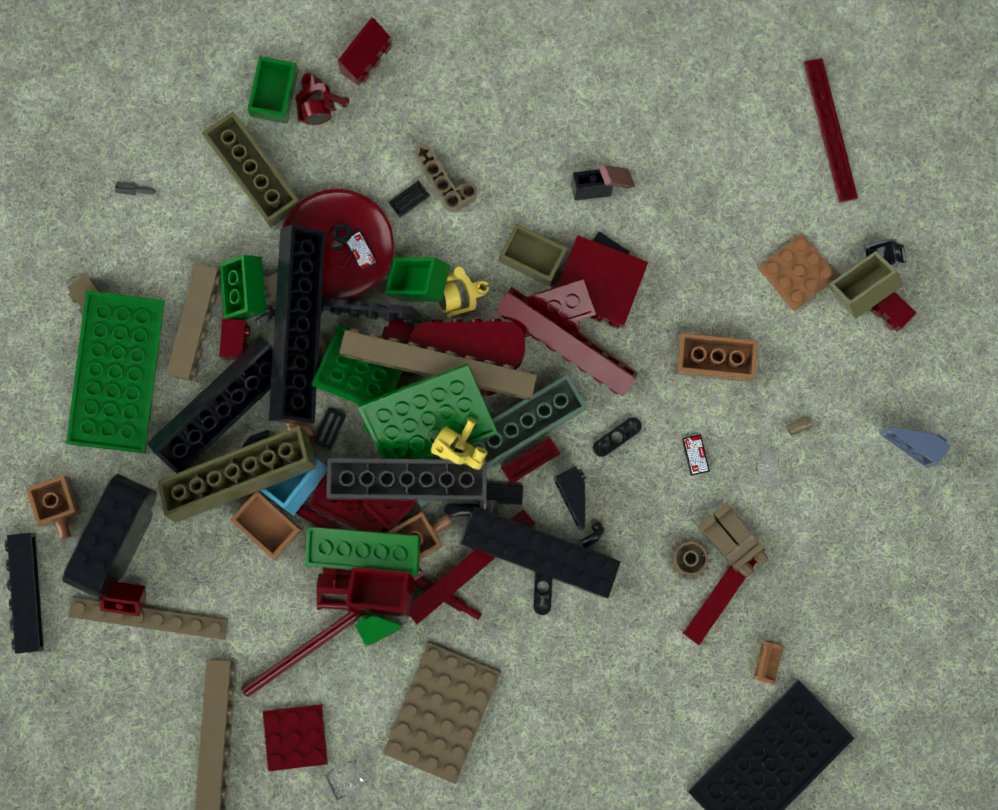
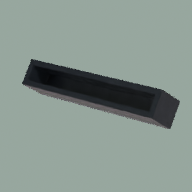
(25, 593)

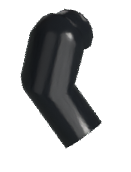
(594, 537)

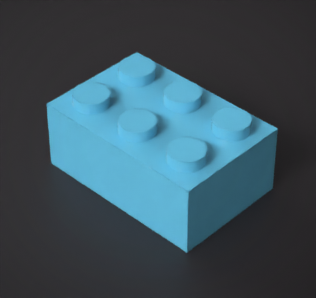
(294, 491)

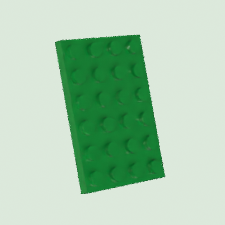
(413, 416)

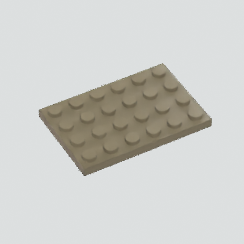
(441, 713)

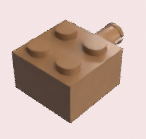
(54, 503)
(428, 532)

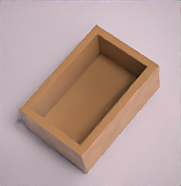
(266, 525)

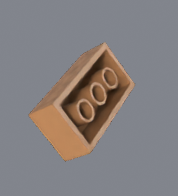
(716, 357)

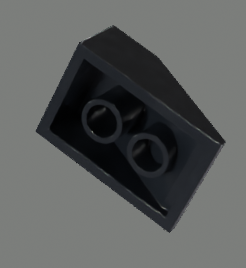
(572, 489)

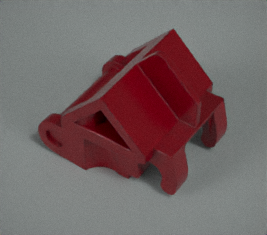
(332, 582)

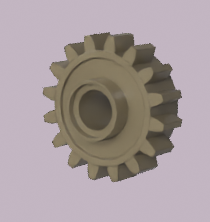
(700, 558)

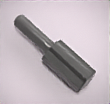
(132, 189)

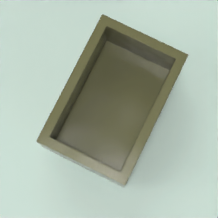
(532, 254)
(866, 284)

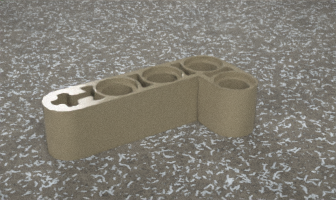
(441, 177)

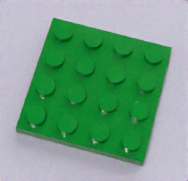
(353, 378)

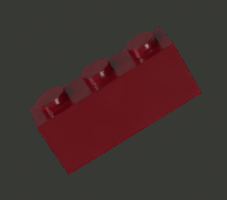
(365, 52)

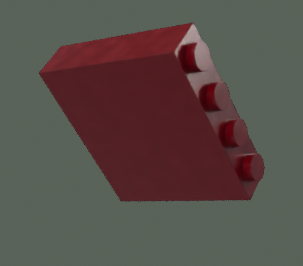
(610, 277)

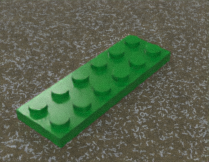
(362, 549)

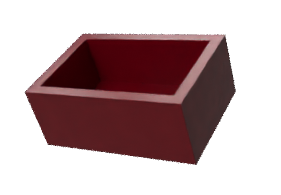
(380, 591)

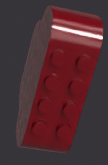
(492, 341)

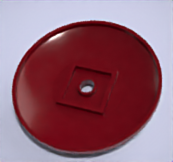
(341, 206)

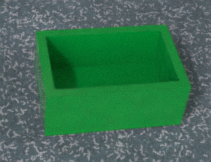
(273, 90)
(417, 279)

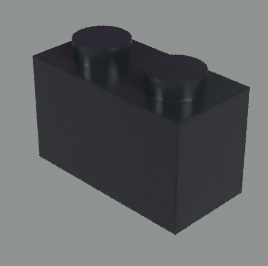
(589, 185)

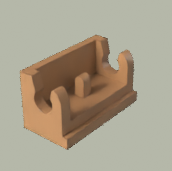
(768, 662)

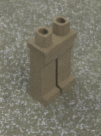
(747, 545)

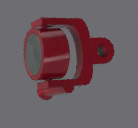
(318, 110)

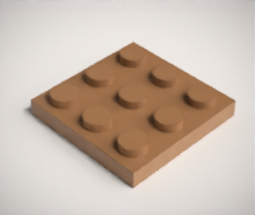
(797, 272)

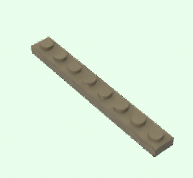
(152, 619)

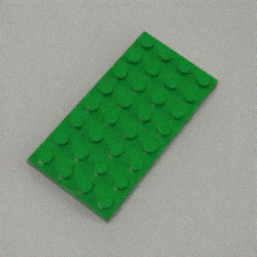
(115, 372)

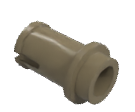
(800, 425)

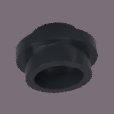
(342, 227)

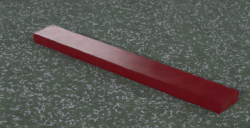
(830, 130)
(456, 578)

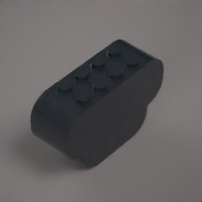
(110, 537)

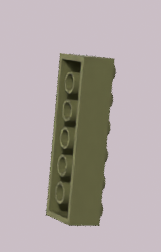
(251, 169)

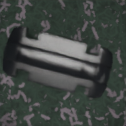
(265, 317)

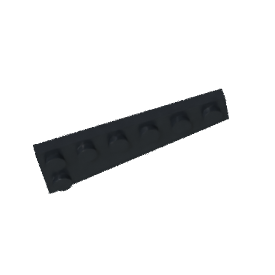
(394, 312)

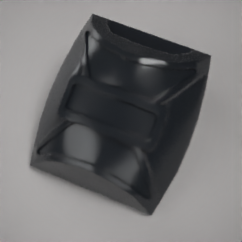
(888, 250)

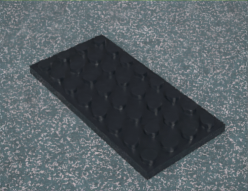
(774, 756)

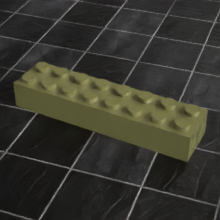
(237, 474)

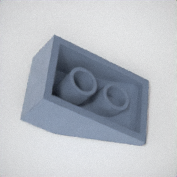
(923, 447)

